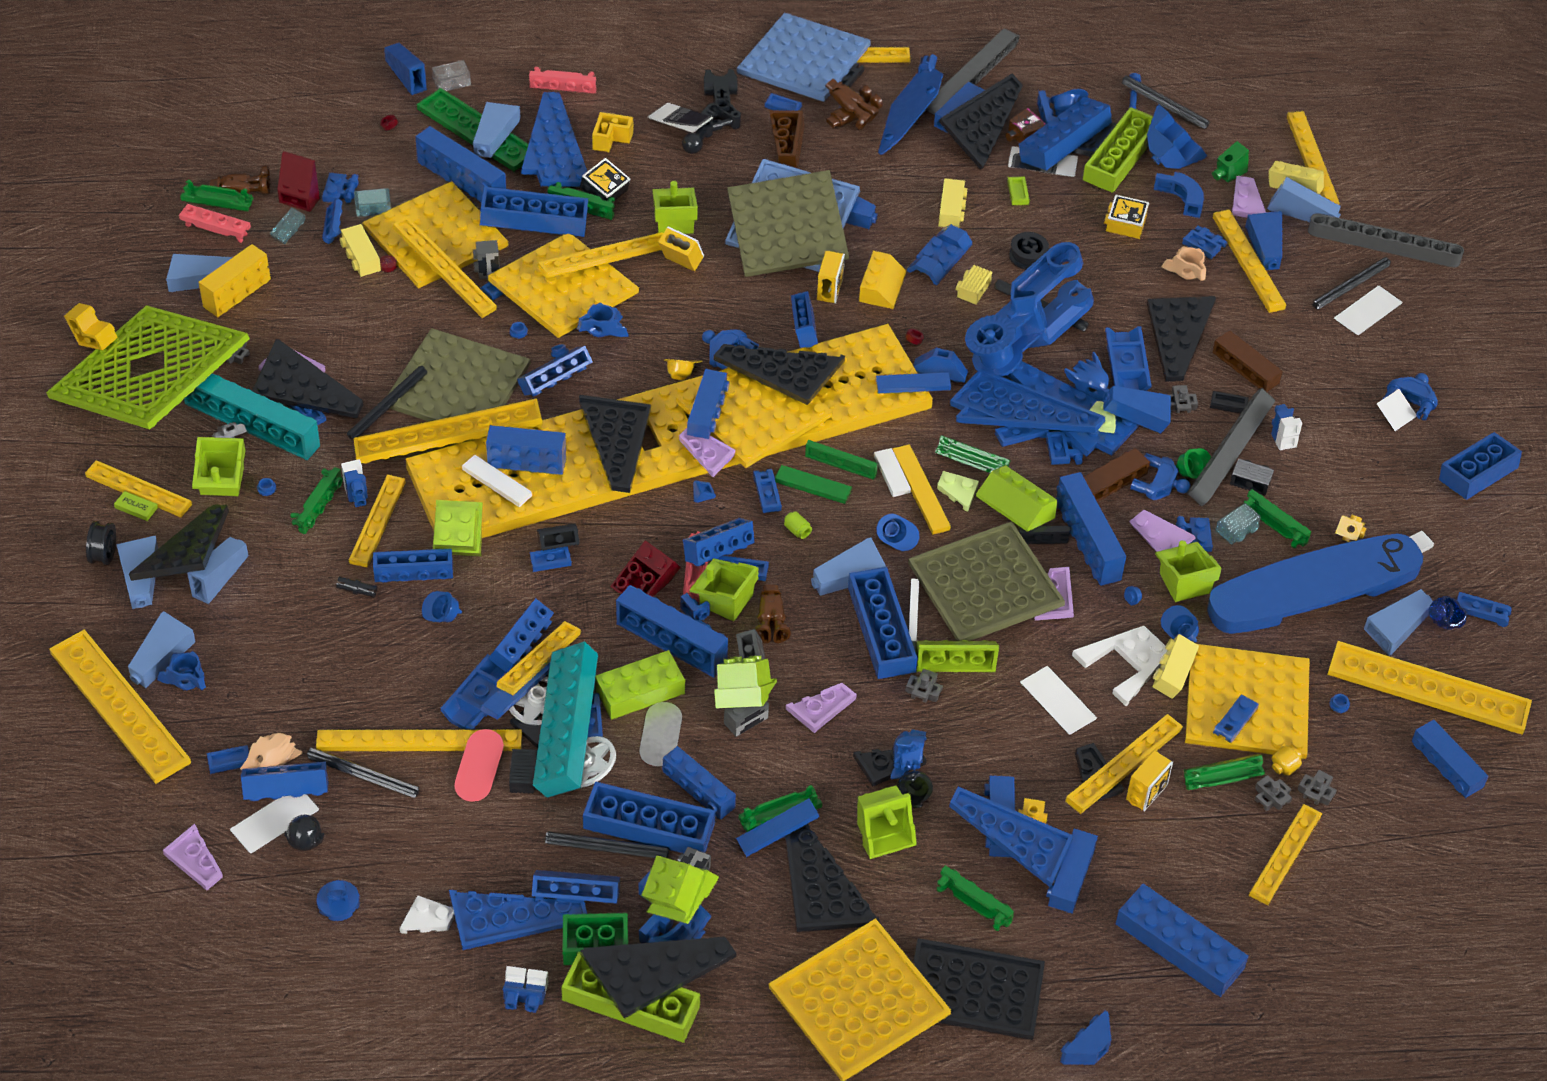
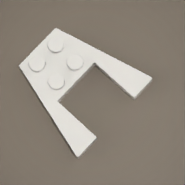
(1137, 647)

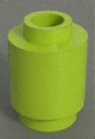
(797, 525)

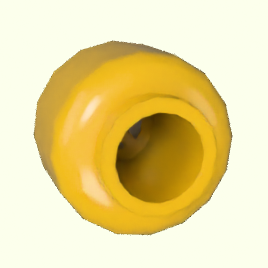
(1286, 760)

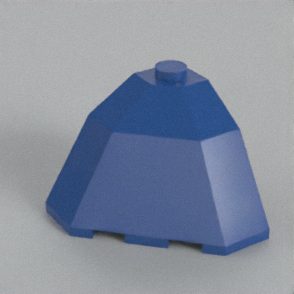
(1171, 142)

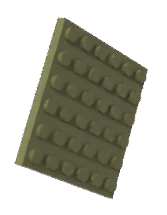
(786, 222)
(459, 377)
(986, 582)

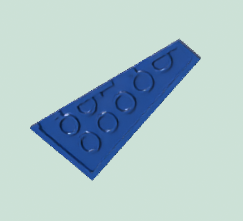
(1025, 839)
(503, 917)

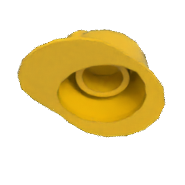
(680, 368)

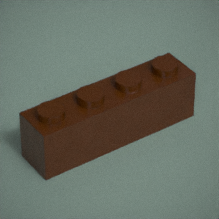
(1247, 361)
(1117, 474)

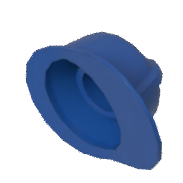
(1065, 100)
(897, 532)
(440, 607)
(1180, 621)

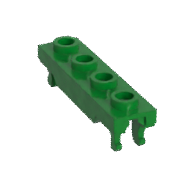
(217, 196)
(596, 205)
(970, 455)
(318, 499)
(1278, 519)
(1224, 772)
(764, 812)
(975, 898)

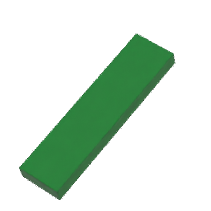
(841, 459)
(813, 484)

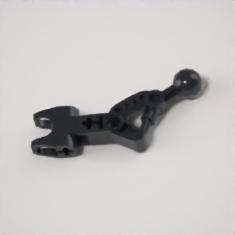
(721, 88)

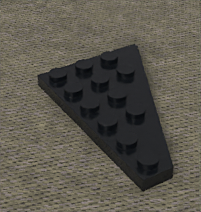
(981, 119)
(1178, 330)
(793, 374)
(297, 382)
(618, 436)
(187, 549)
(820, 889)
(649, 971)

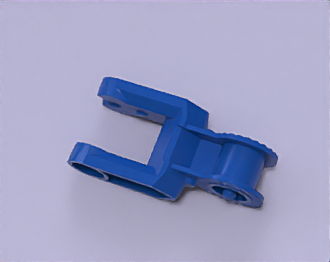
(1023, 323)

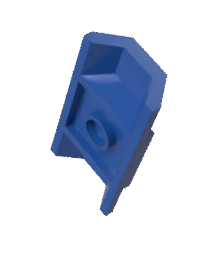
(942, 253)
(1128, 359)
(465, 703)

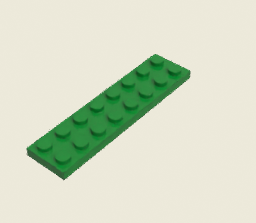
(465, 121)

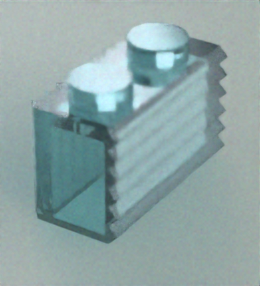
(372, 202)
(1238, 524)

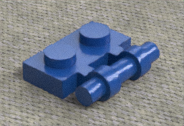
(335, 187)
(1205, 240)
(1058, 449)
(1200, 529)

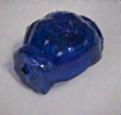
(1447, 613)

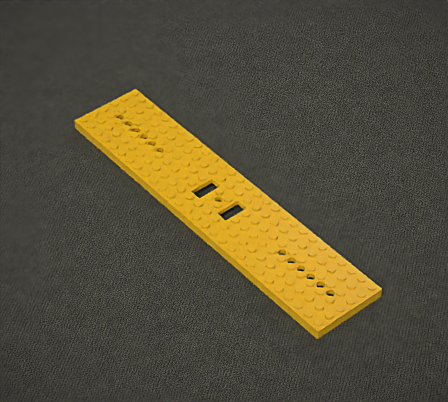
(584, 482)

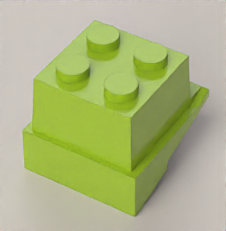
(675, 208)
(219, 466)
(458, 527)
(1188, 570)
(726, 587)
(743, 682)
(886, 821)
(677, 889)

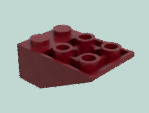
(298, 182)
(646, 570)

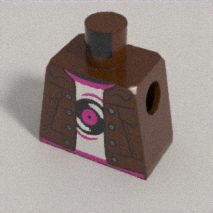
(1023, 126)

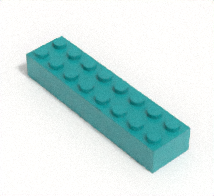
(258, 414)
(565, 720)

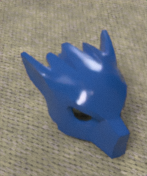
(602, 321)
(1089, 375)
(184, 672)
(908, 752)

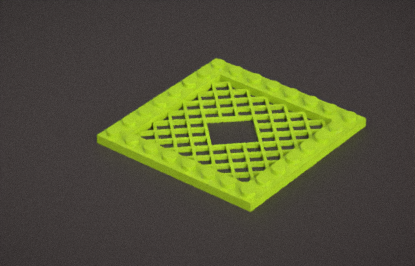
(71, 391)

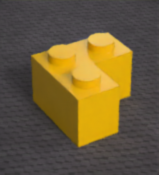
(611, 128)
(88, 329)

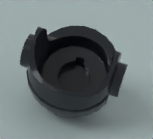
(917, 785)
(304, 833)

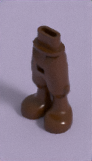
(852, 103)
(841, 116)
(257, 183)
(772, 610)

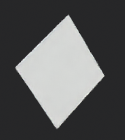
(1396, 409)

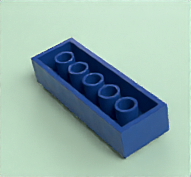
(1065, 133)
(457, 163)
(533, 211)
(1090, 529)
(882, 623)
(671, 630)
(648, 818)
(1181, 940)

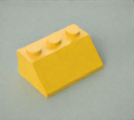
(882, 281)

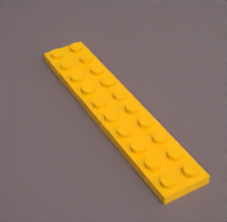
(445, 431)
(1430, 687)
(120, 706)

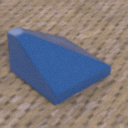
(702, 491)

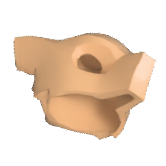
(1187, 263)
(274, 751)

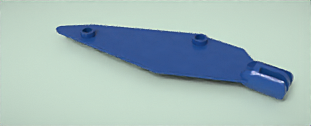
(911, 102)

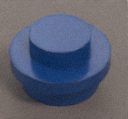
(518, 330)
(558, 350)
(266, 487)
(1132, 595)
(1339, 703)

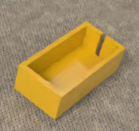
(234, 280)

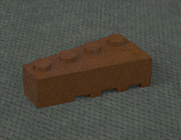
(788, 135)

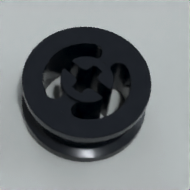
(1029, 244)
(101, 542)

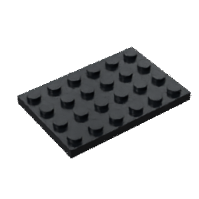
(983, 987)

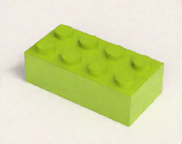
(640, 684)

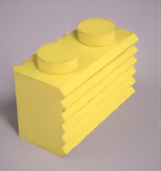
(974, 284)

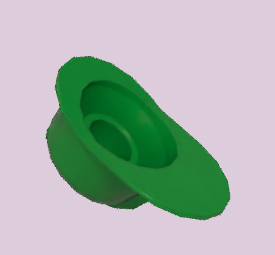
(1192, 462)

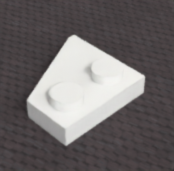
(427, 916)

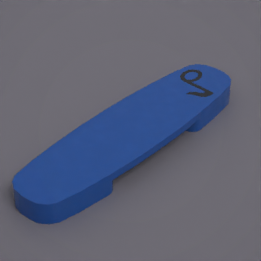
(1313, 582)

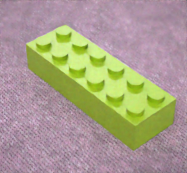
(1119, 151)
(668, 1016)

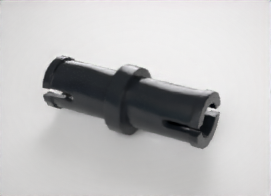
(356, 586)

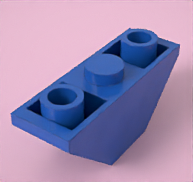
(941, 361)
(1089, 1043)

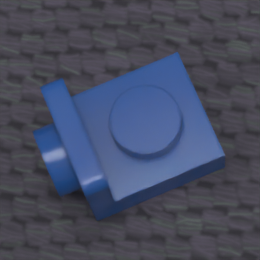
(691, 607)

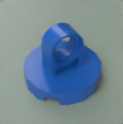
(338, 900)

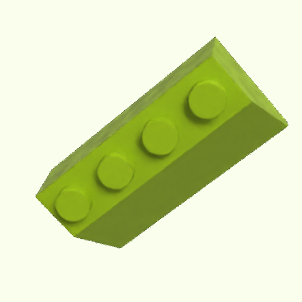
(1017, 498)
(957, 656)

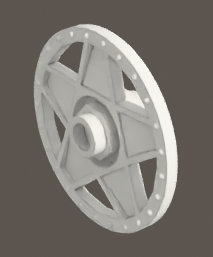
(533, 705)
(593, 760)

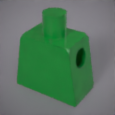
(1232, 163)

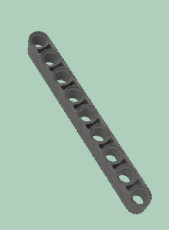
(976, 68)
(1385, 240)
(1231, 447)

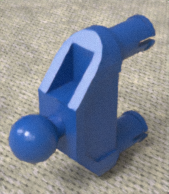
(731, 337)
(1415, 391)
(1163, 481)

